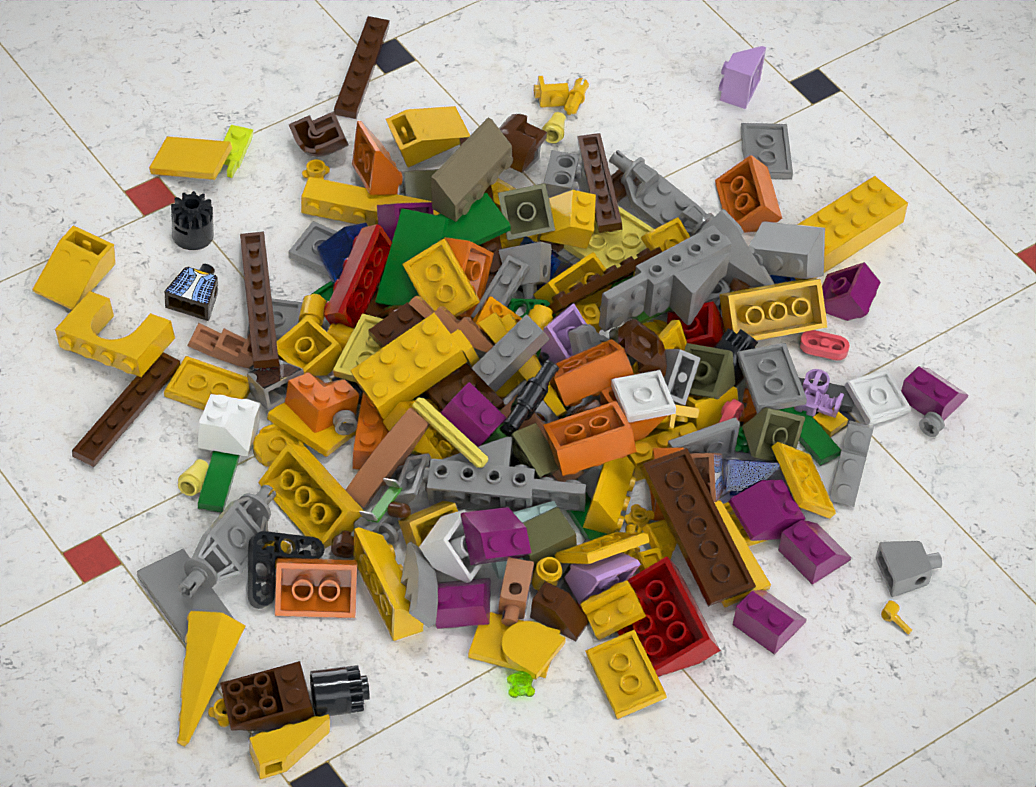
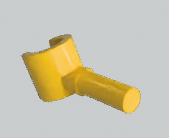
(889, 614)

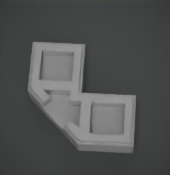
(584, 338)

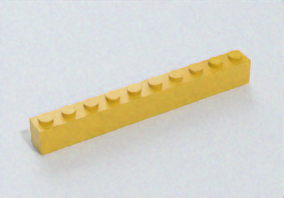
(357, 206)

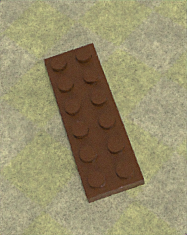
(448, 387)
(697, 527)

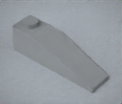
(741, 260)

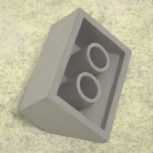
(790, 249)

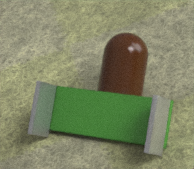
(387, 503)

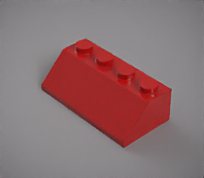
(359, 277)

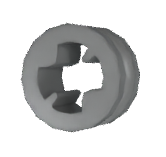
(931, 424)
(345, 428)

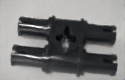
(529, 398)

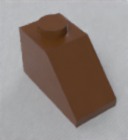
(558, 611)

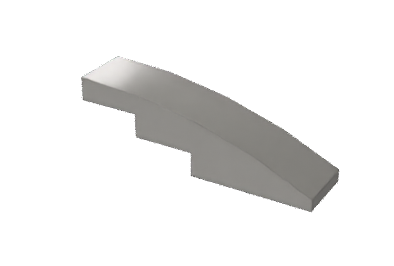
(421, 585)

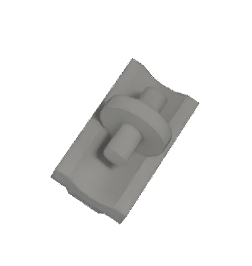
(386, 526)

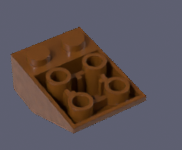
(268, 699)

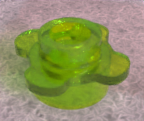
(520, 678)

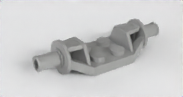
(656, 197)
(224, 545)

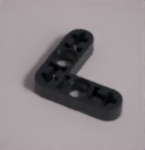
(267, 557)

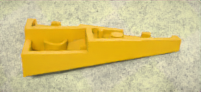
(497, 329)
(208, 649)

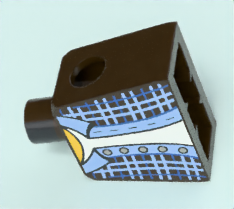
(193, 292)

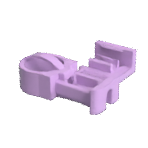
(816, 397)

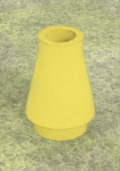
(555, 127)
(193, 478)

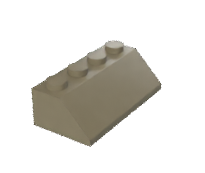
(470, 170)

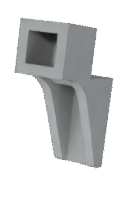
(851, 463)

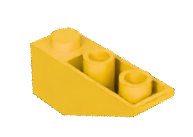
(282, 748)

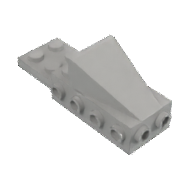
(673, 279)
(512, 485)

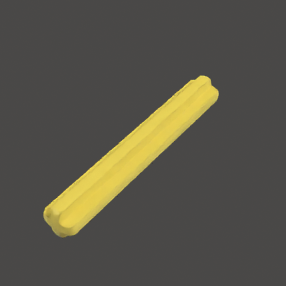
(450, 432)

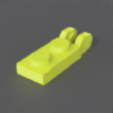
(240, 140)

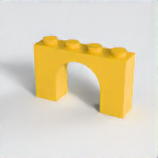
(131, 353)

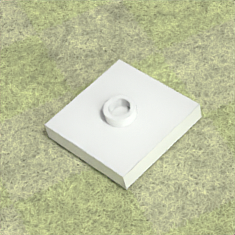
(643, 396)
(877, 397)

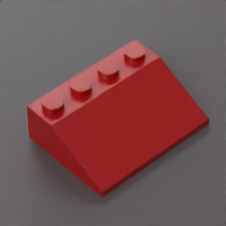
(674, 627)

